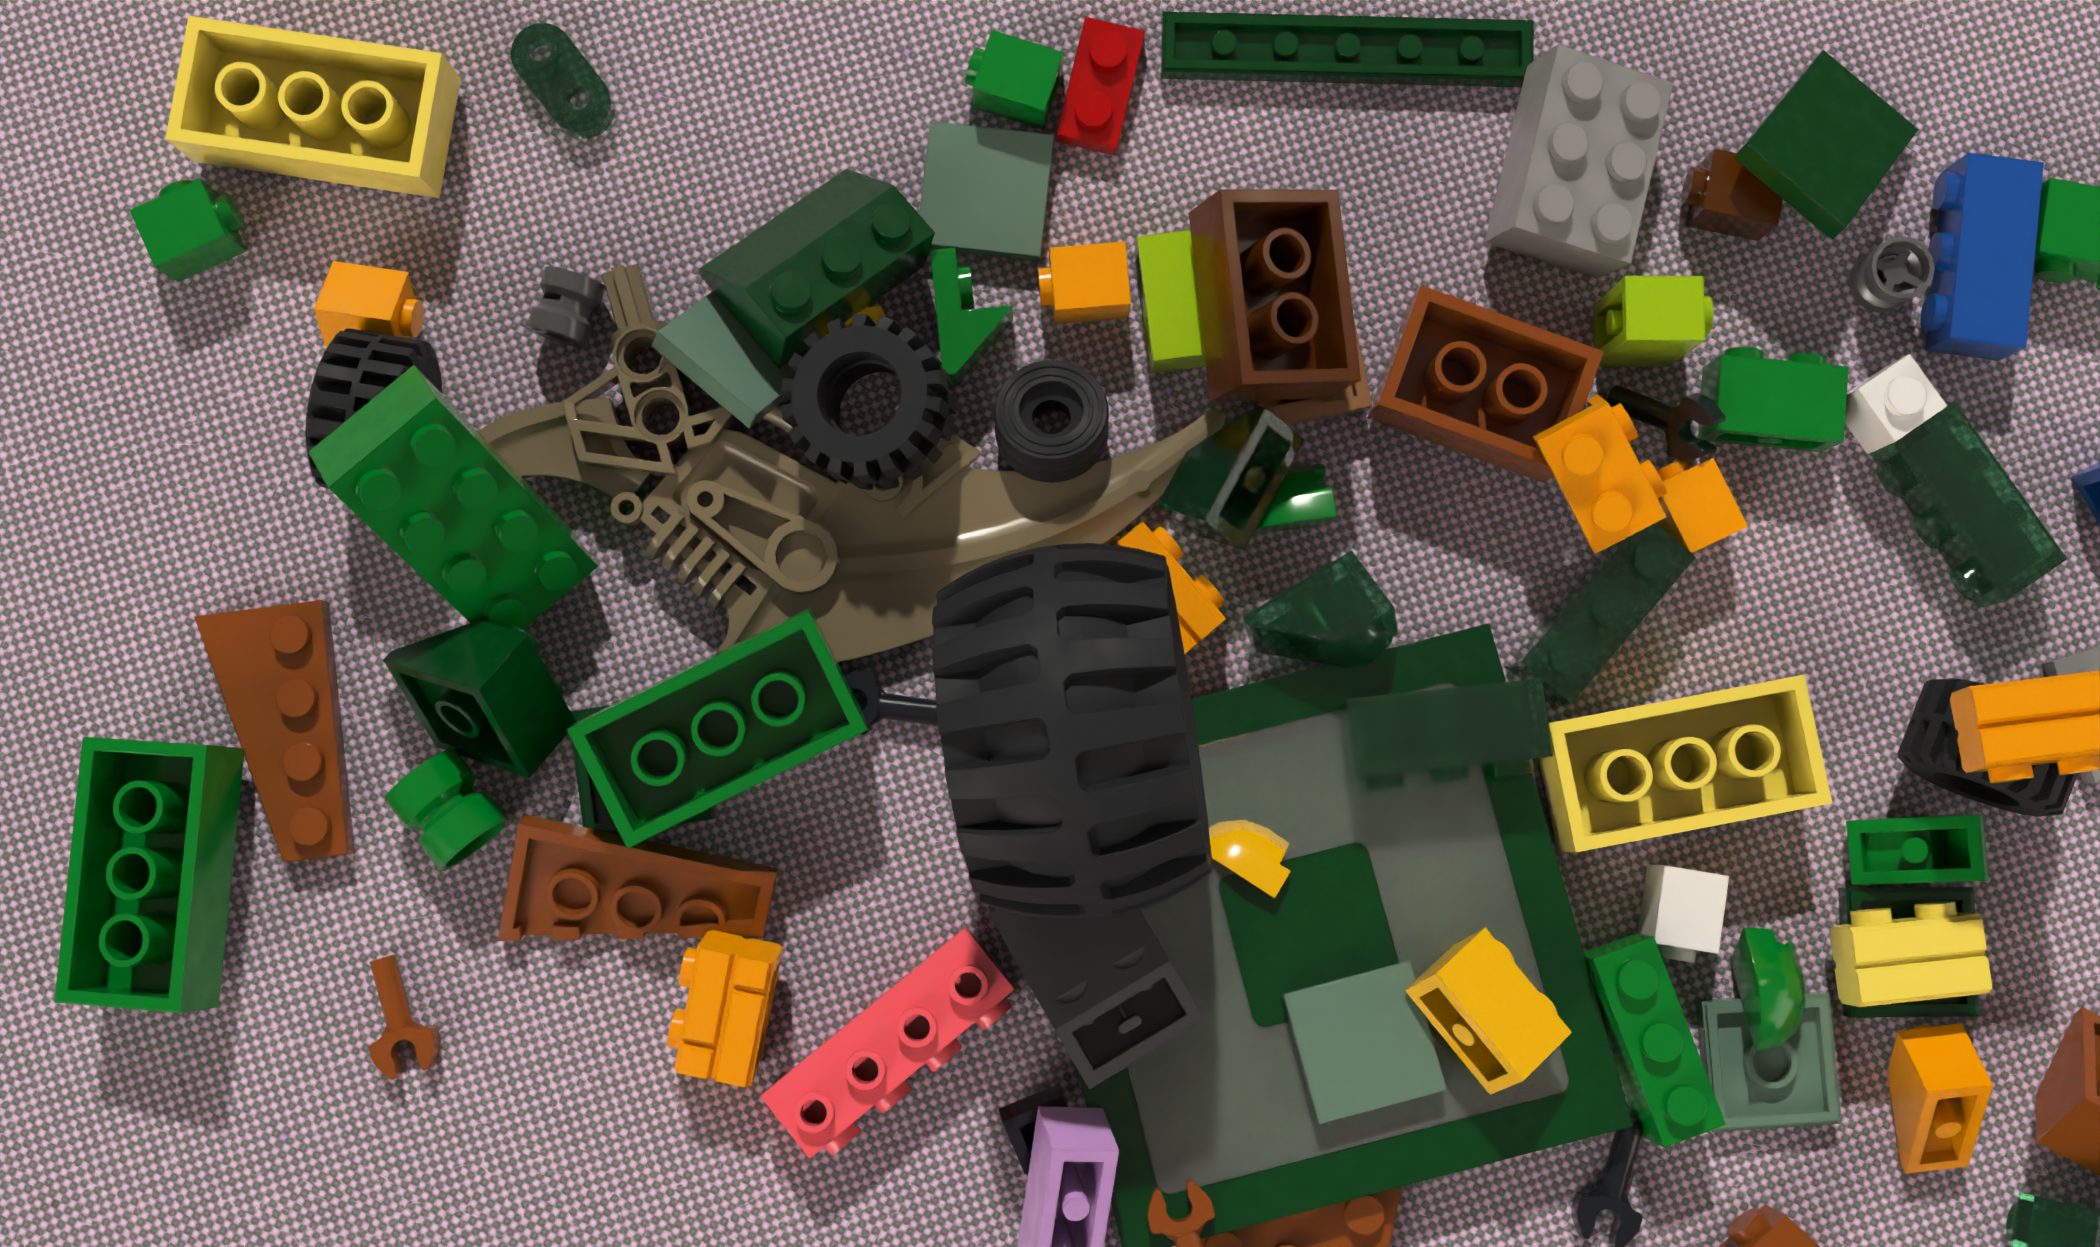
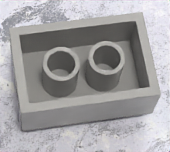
(1579, 162)

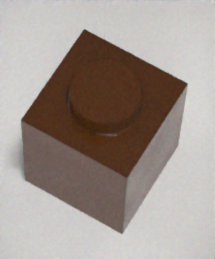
(1729, 198)

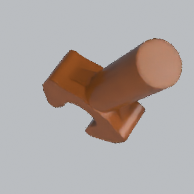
(399, 1023)
(1183, 1231)

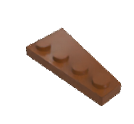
(588, 882)

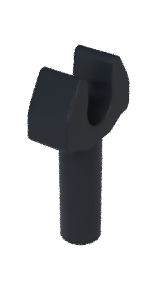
(1673, 420)
(890, 706)
(1612, 1192)

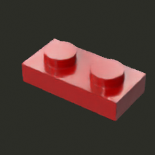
(1100, 86)

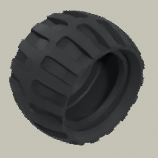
(1070, 731)

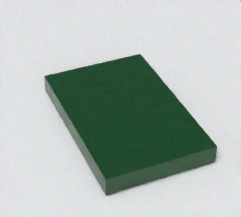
(1826, 144)

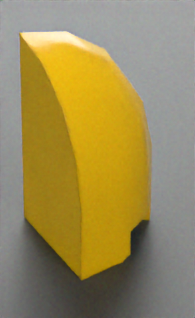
(1251, 858)

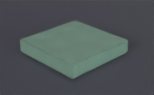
(986, 190)
(723, 359)
(1363, 1043)
(1775, 1085)

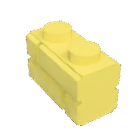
(1911, 957)

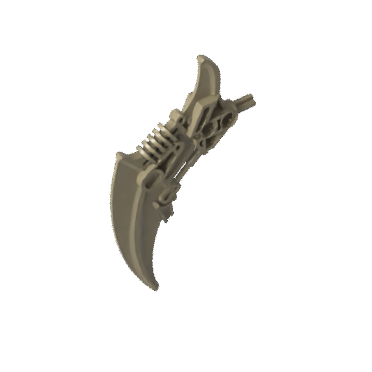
(846, 552)

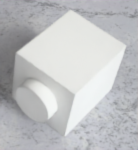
(1891, 404)
(1683, 910)

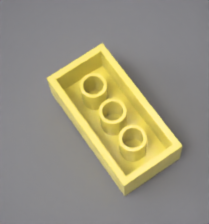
(313, 106)
(1683, 765)

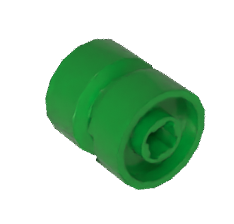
(446, 809)

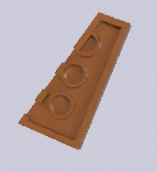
(286, 711)

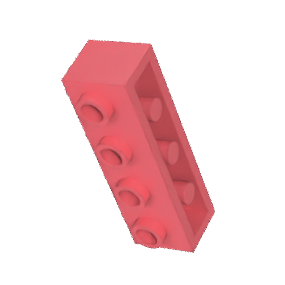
(889, 1042)

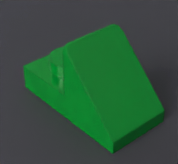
(962, 333)
(1917, 849)

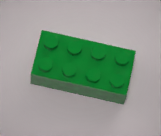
(451, 505)
(718, 728)
(149, 875)

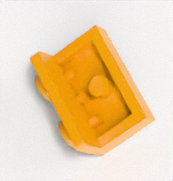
(1601, 474)

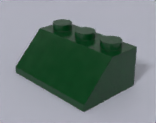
(820, 262)

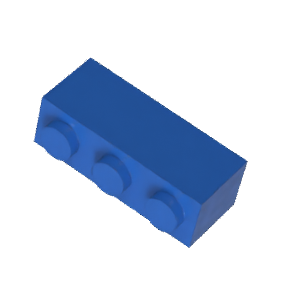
(1983, 256)

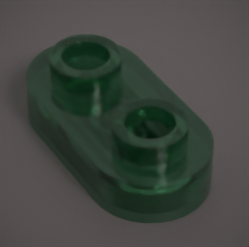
(562, 77)

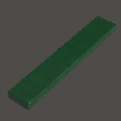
(1345, 49)

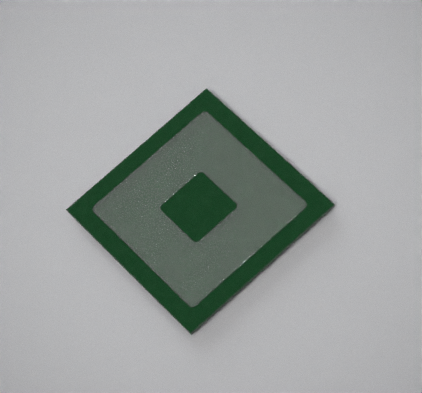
(1366, 889)

